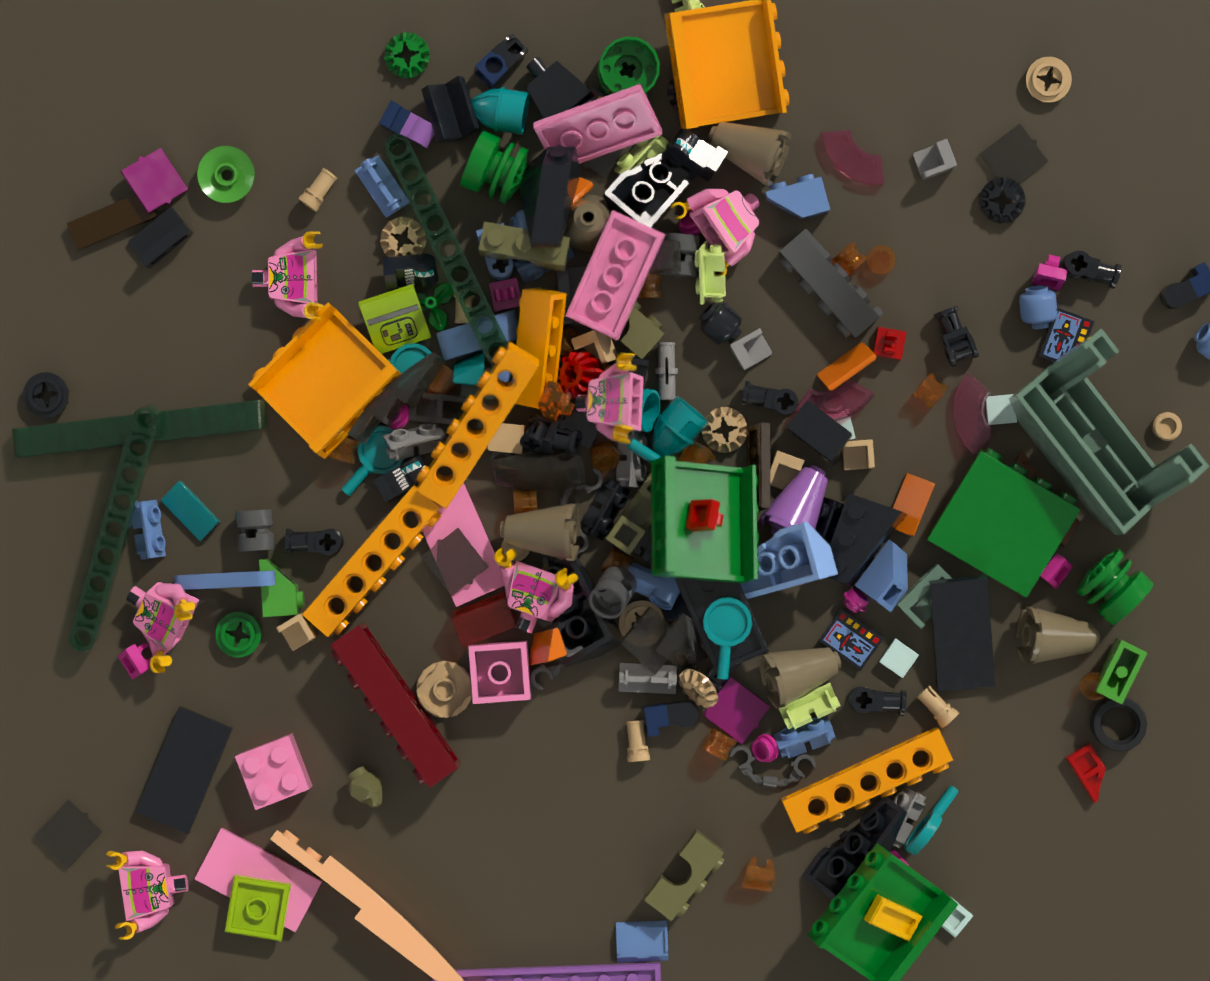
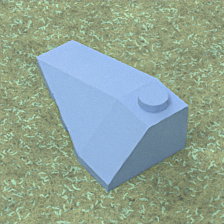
(791, 559)

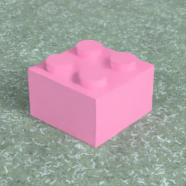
(499, 672)
(273, 771)

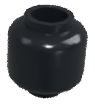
(721, 323)

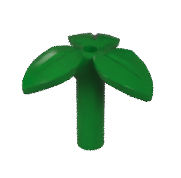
(441, 295)

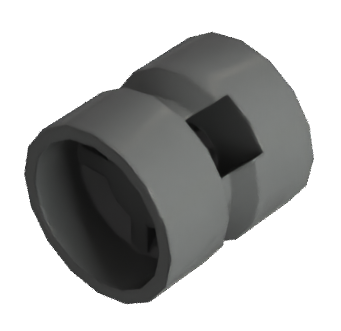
(688, 245)
(259, 520)
(612, 592)

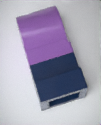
(407, 124)

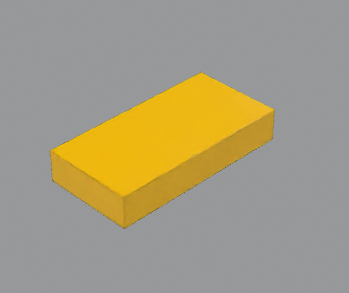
(893, 917)

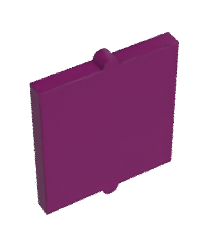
(154, 180)
(736, 710)

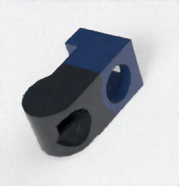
(500, 61)
(1180, 294)
(667, 714)

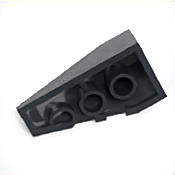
(649, 188)
(548, 194)
(581, 629)
(836, 864)

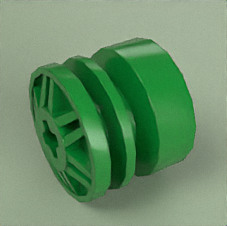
(630, 53)
(494, 168)
(1114, 586)

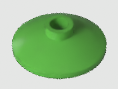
(215, 164)

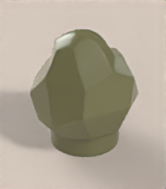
(365, 786)

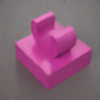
(1049, 274)
(505, 294)
(1056, 571)
(134, 661)

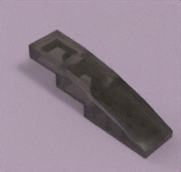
(406, 389)

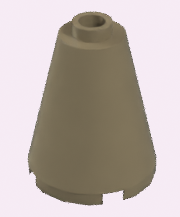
(752, 148)
(586, 235)
(545, 531)
(1053, 636)
(796, 672)

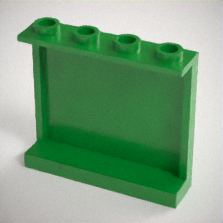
(1004, 521)
(711, 555)
(866, 947)

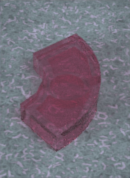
(851, 159)
(840, 402)
(970, 415)

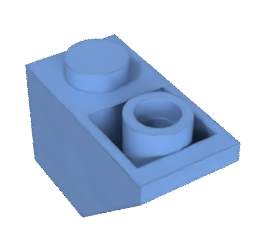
(800, 199)
(886, 576)

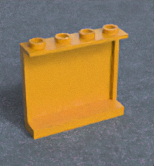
(726, 62)
(324, 379)

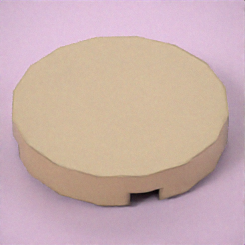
(444, 689)

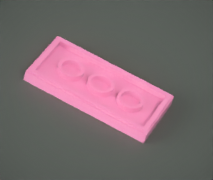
(601, 124)
(615, 275)
(463, 515)
(238, 856)

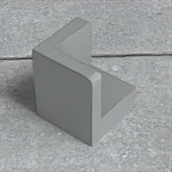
(935, 159)
(751, 349)

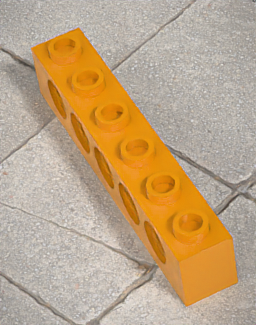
(444, 488)
(321, 612)
(937, 760)

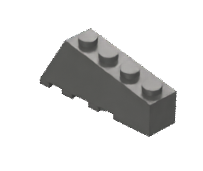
(829, 284)

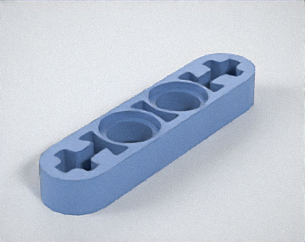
(226, 580)

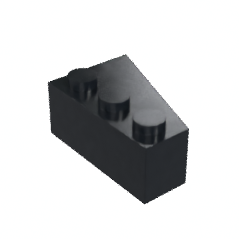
(860, 535)

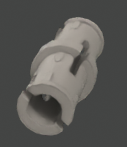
(666, 350)

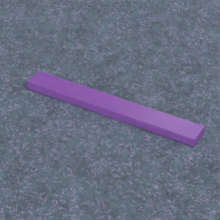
(596, 972)

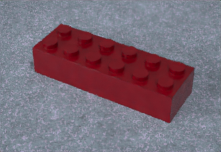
(395, 704)

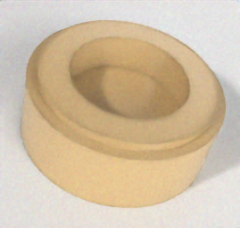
(1166, 426)

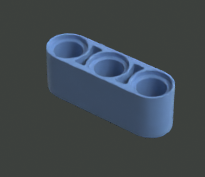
(462, 340)

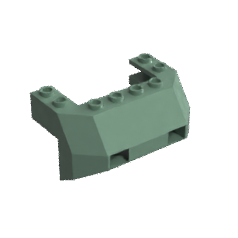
(1092, 444)

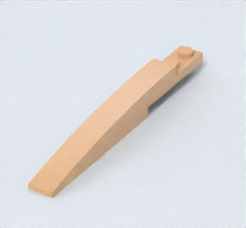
(375, 911)

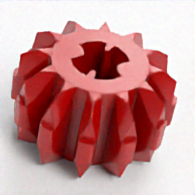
(577, 372)

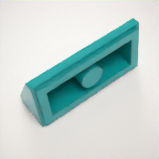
(469, 369)
(190, 510)

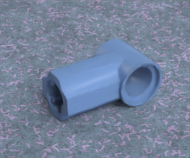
(659, 590)

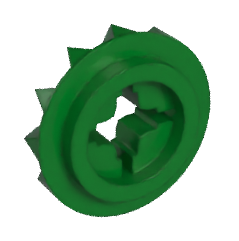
(418, 62)
(227, 641)

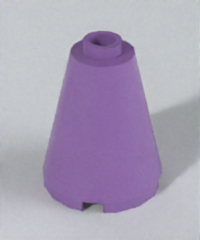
(798, 501)

